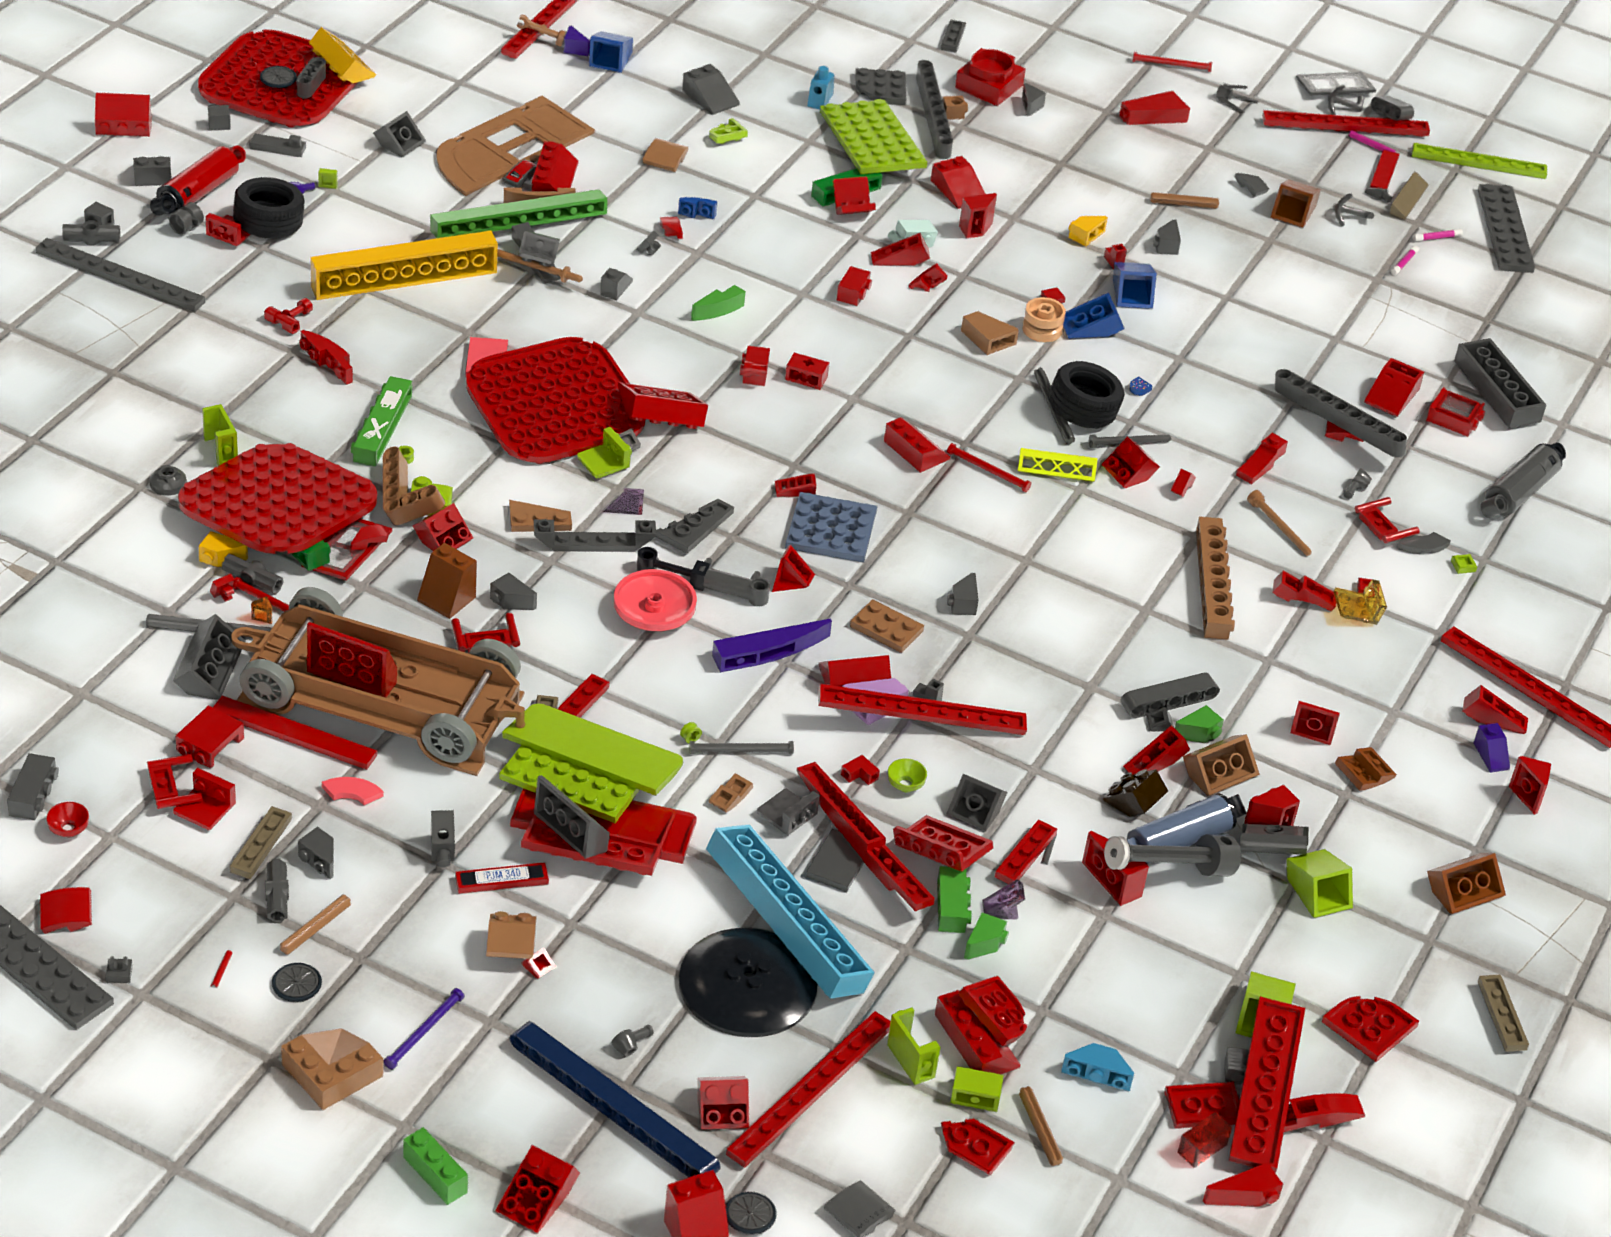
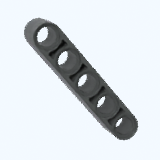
(1170, 695)

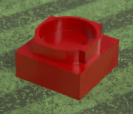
(990, 76)

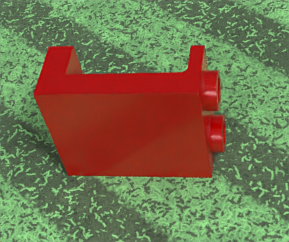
(208, 735)

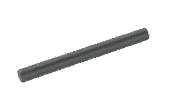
(1062, 424)
(188, 624)

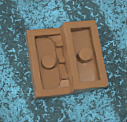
(665, 154)

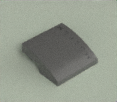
(859, 1209)

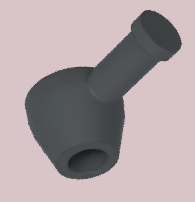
(1361, 480)
(626, 1040)

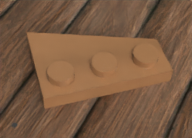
(523, 516)

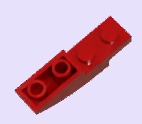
(327, 353)
(1323, 1110)

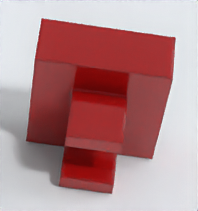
(223, 587)

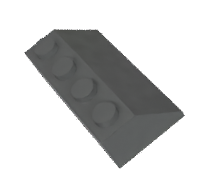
(208, 660)
(569, 820)

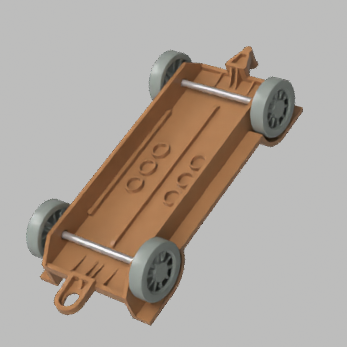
(440, 694)

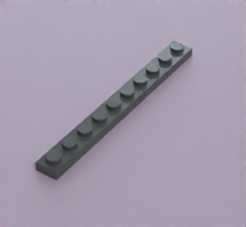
(120, 274)

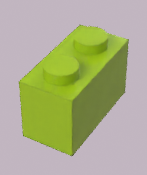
(977, 1089)

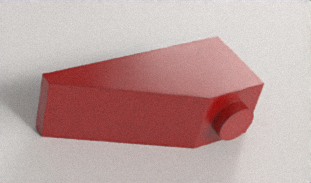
(904, 252)
(1490, 709)
(1160, 753)
(1247, 1188)

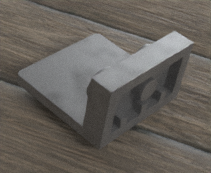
(789, 811)

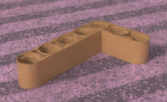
(397, 502)

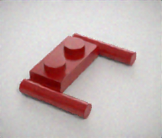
(1379, 524)
(467, 640)
(164, 783)

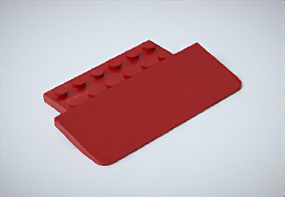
(635, 841)

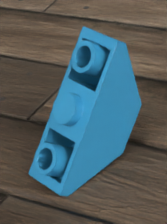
(1099, 1065)

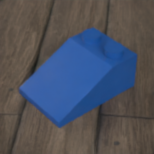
(1093, 319)

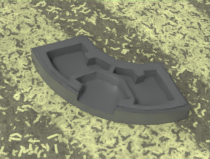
(1428, 543)

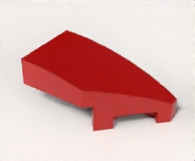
(672, 226)
(929, 278)
(367, 535)

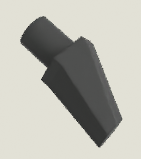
(1379, 193)

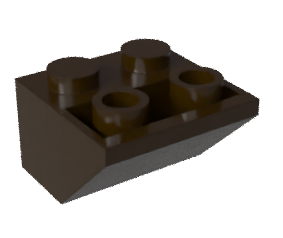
(1136, 792)

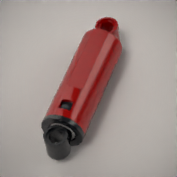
(198, 179)

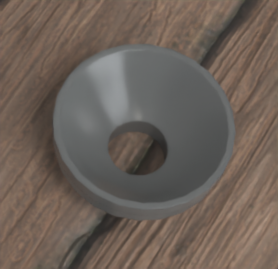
(167, 484)

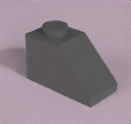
(1168, 239)
(614, 283)
(512, 593)
(964, 596)

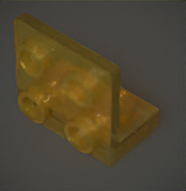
(1364, 606)

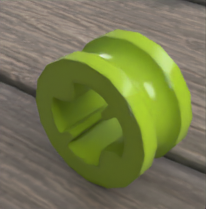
(408, 453)
(690, 732)

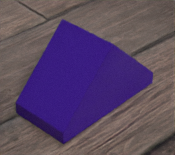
(576, 43)

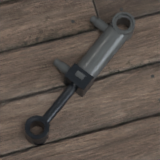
(702, 576)

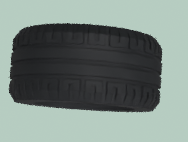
(268, 207)
(1086, 394)

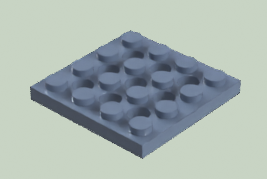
(839, 535)

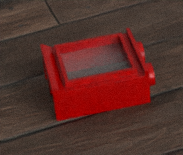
(1455, 412)

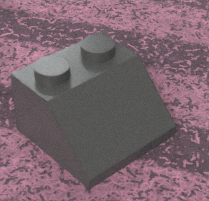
(400, 135)
(152, 170)
(976, 802)

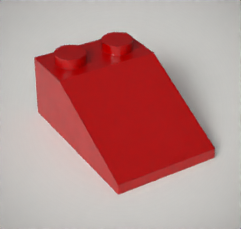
(956, 179)
(1122, 884)

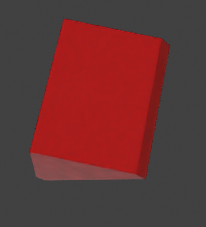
(1530, 781)

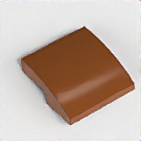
(1365, 768)

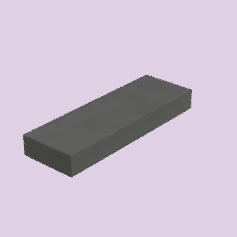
(953, 36)

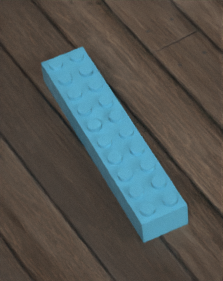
(790, 911)

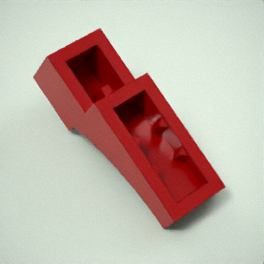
(1263, 458)
(1305, 589)

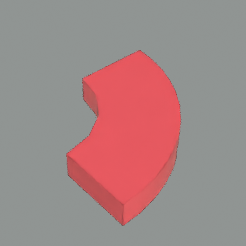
(353, 788)

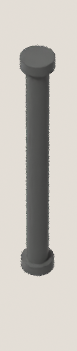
(742, 747)

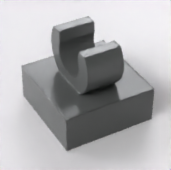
(649, 244)
(119, 970)

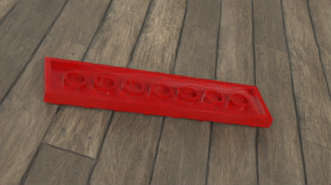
(1267, 1084)

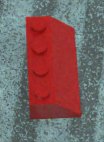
(554, 168)
(972, 1037)

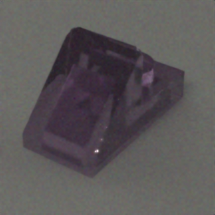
(1005, 901)

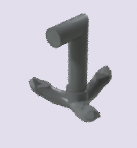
(1334, 98)
(1341, 208)

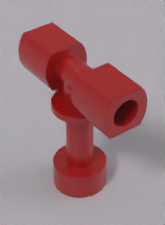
(286, 317)

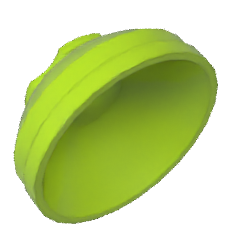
(907, 770)

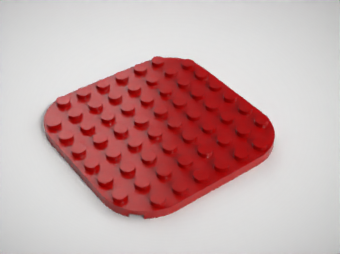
(236, 80)
(550, 398)
(277, 498)

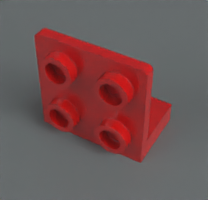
(852, 196)
(225, 229)
(217, 798)

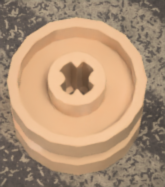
(1043, 319)

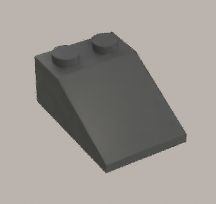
(709, 89)

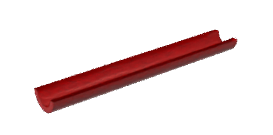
(222, 967)

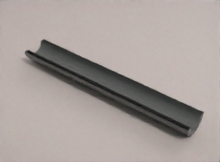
(1048, 850)

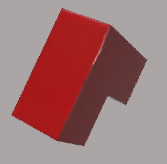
(1116, 253)
(1183, 481)
(861, 768)

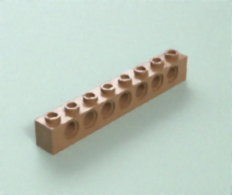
(1214, 578)

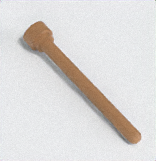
(1257, 499)

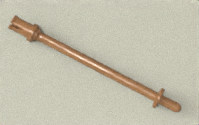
(565, 274)

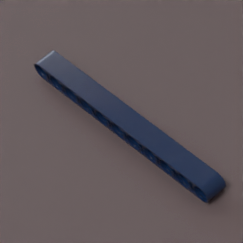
(613, 1101)

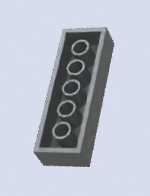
(1500, 383)

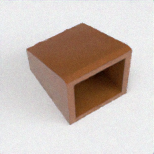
(1295, 202)
(448, 581)

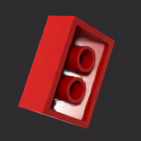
(123, 114)
(913, 445)
(855, 670)

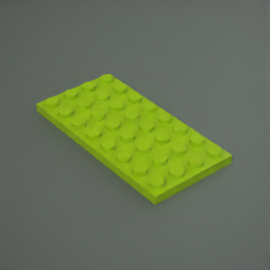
(873, 136)

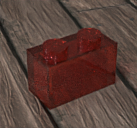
(1204, 1139)

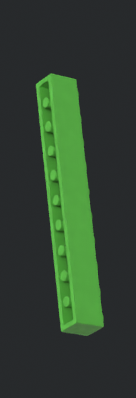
(506, 215)

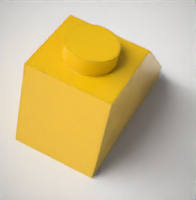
(1087, 228)
(217, 546)

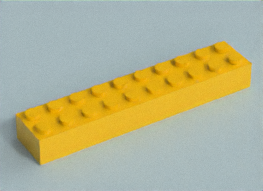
(403, 265)

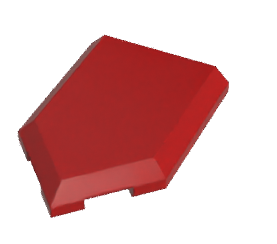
(976, 1144)

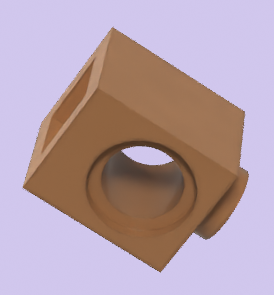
(955, 107)

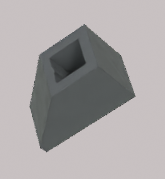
(318, 851)

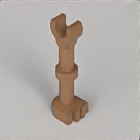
(560, 36)

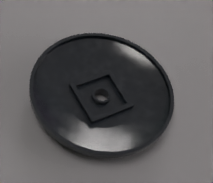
(742, 1005)

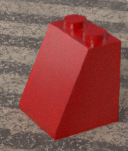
(696, 1207)

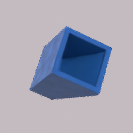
(610, 51)
(1134, 284)

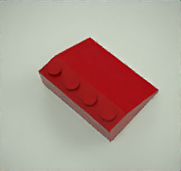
(663, 405)
(350, 661)

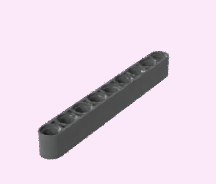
(934, 109)
(1340, 413)

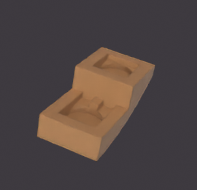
(732, 793)

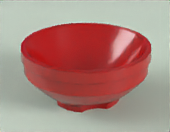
(67, 813)

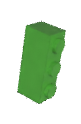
(953, 900)
(435, 1165)

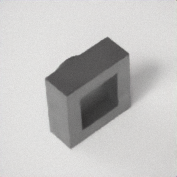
(630, 438)

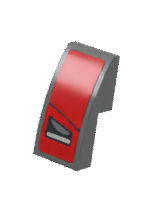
(519, 173)

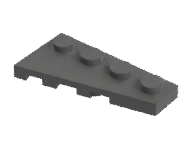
(695, 526)

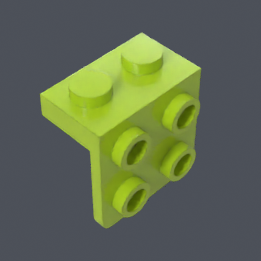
(606, 458)

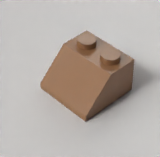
(511, 935)

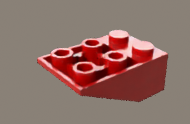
(1394, 387)
(537, 1189)

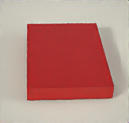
(1198, 1101)

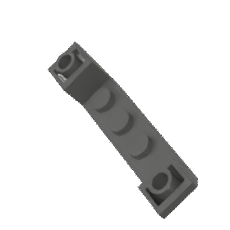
(595, 541)

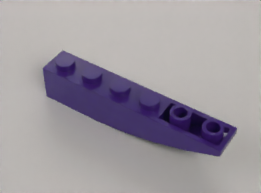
(768, 645)

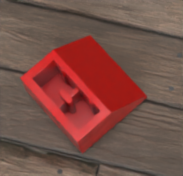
(977, 214)
(1130, 464)
(443, 527)
(1274, 807)
(723, 1102)

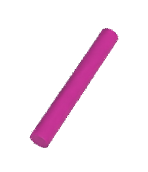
(1369, 142)

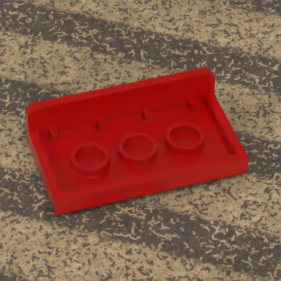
(942, 842)

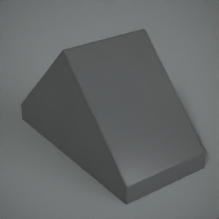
(1032, 99)

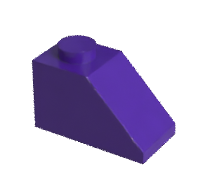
(1492, 747)

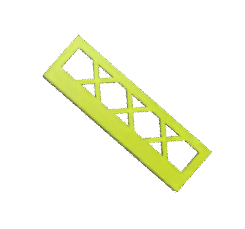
(1060, 459)

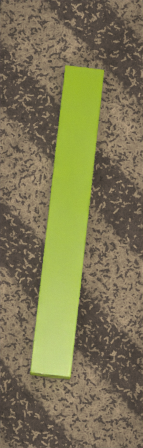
(1479, 160)

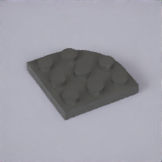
(882, 85)

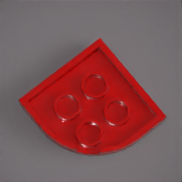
(996, 1009)
(1370, 1024)

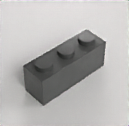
(32, 786)

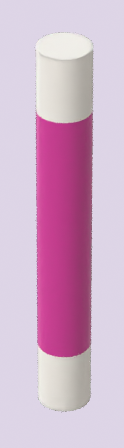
(1437, 235)
(1404, 260)

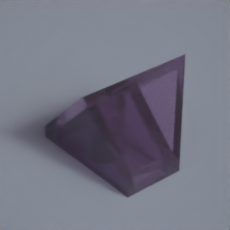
(628, 502)

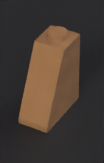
(988, 333)

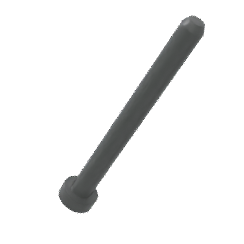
(1094, 440)

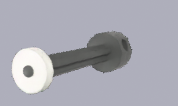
(1212, 854)

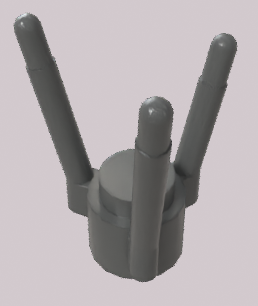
(1225, 92)

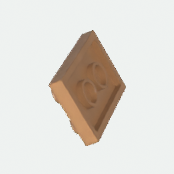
(887, 626)

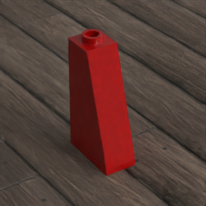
(1155, 109)

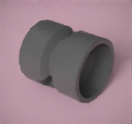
(186, 218)

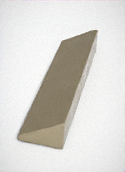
(1408, 196)

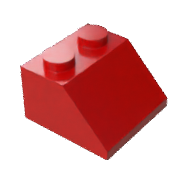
(1315, 722)

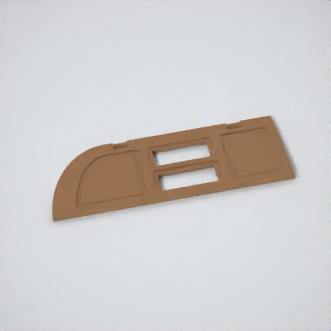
(479, 162)

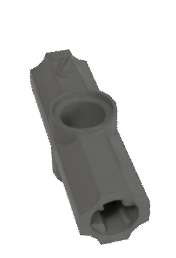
(91, 232)
(252, 573)
(277, 890)

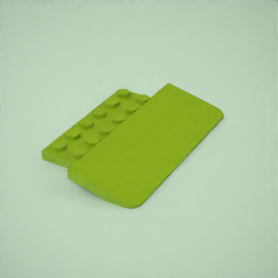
(586, 761)

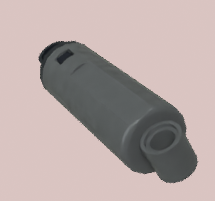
(1523, 480)

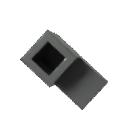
(932, 691)

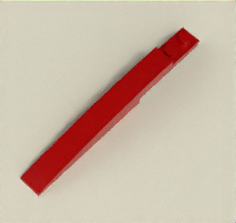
(865, 838)

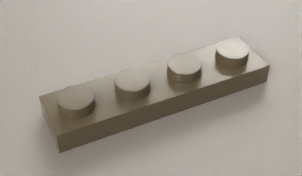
(260, 842)
(1503, 1013)

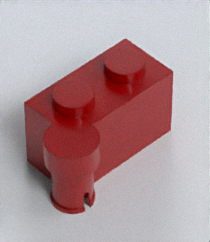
(755, 365)

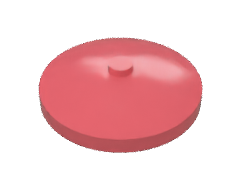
(655, 600)

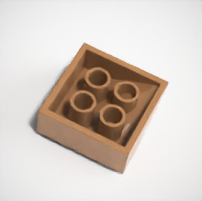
(331, 1064)

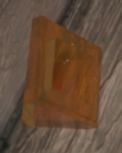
(262, 610)

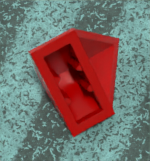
(792, 572)

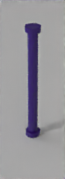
(456, 996)

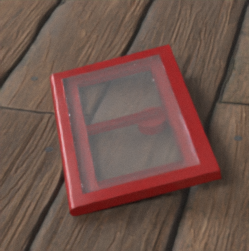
(342, 559)

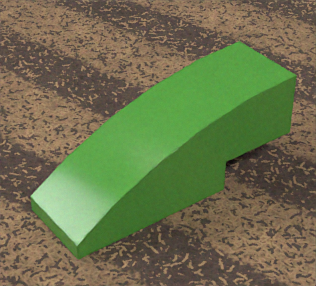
(718, 303)

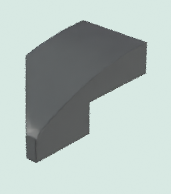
(1253, 183)

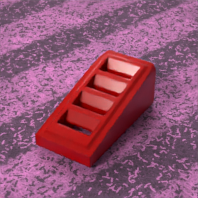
(795, 485)

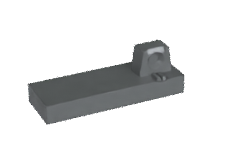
(293, 146)

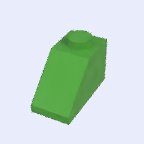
(1200, 725)
(986, 936)

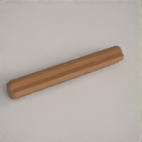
(1185, 200)
(315, 924)
(1041, 1126)

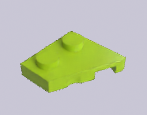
(728, 132)

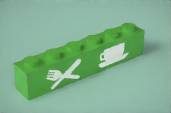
(382, 421)

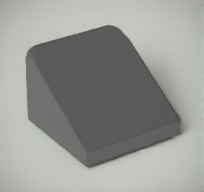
(1159, 720)

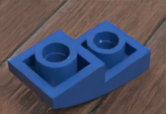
(697, 206)

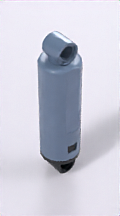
(1185, 827)

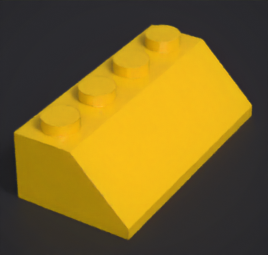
(340, 57)

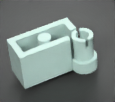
(908, 228)

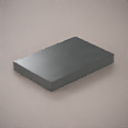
(835, 862)

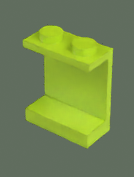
(219, 427)
(917, 1061)

